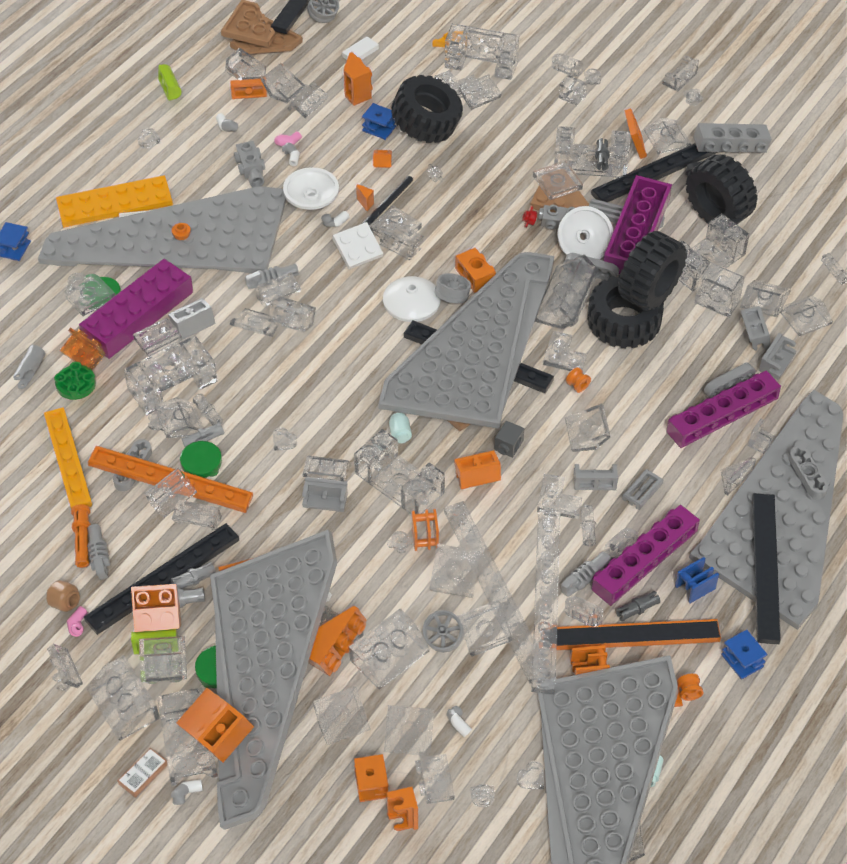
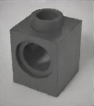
(509, 439)

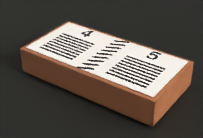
(142, 772)

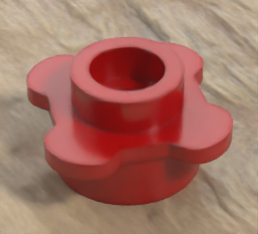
(529, 217)

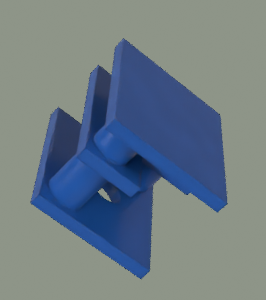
(378, 121)
(12, 237)
(697, 580)
(744, 654)

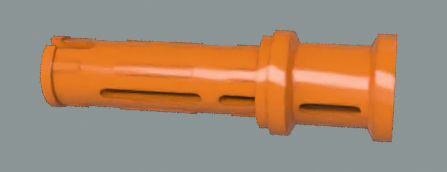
(80, 526)

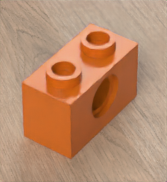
(475, 268)

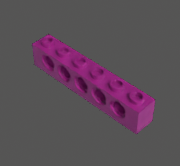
(723, 409)
(684, 527)

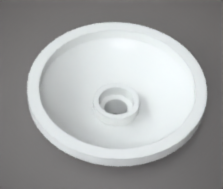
(311, 188)
(592, 224)
(411, 299)

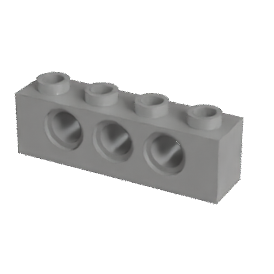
(732, 137)

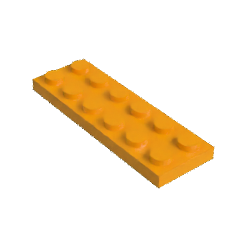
(112, 200)

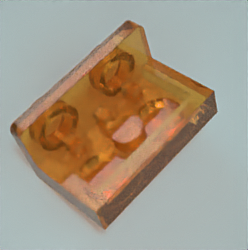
(82, 349)

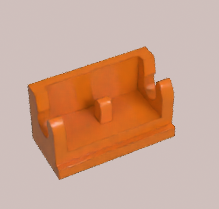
(477, 469)
(403, 805)

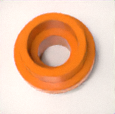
(181, 231)

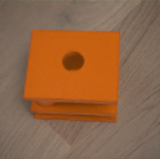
(425, 517)
(588, 659)
(371, 778)

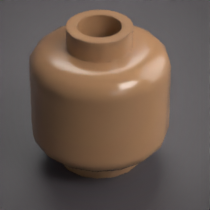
(63, 596)

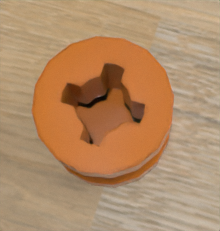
(578, 380)
(690, 687)

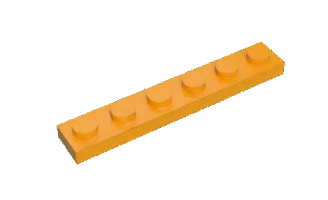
(67, 458)

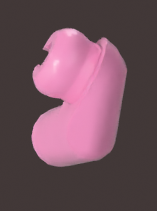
(283, 139)
(74, 622)

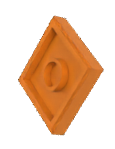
(635, 133)

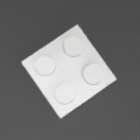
(357, 245)

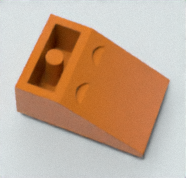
(335, 638)
(215, 724)

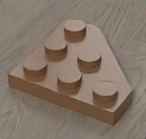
(249, 25)
(281, 43)
(570, 200)

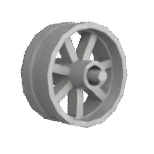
(323, 6)
(452, 288)
(443, 631)

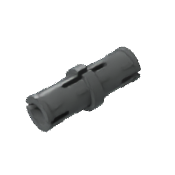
(602, 154)
(638, 606)

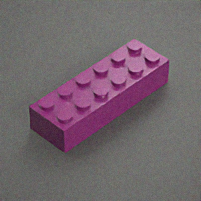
(639, 216)
(137, 306)

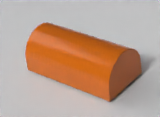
(247, 89)

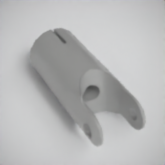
(29, 365)

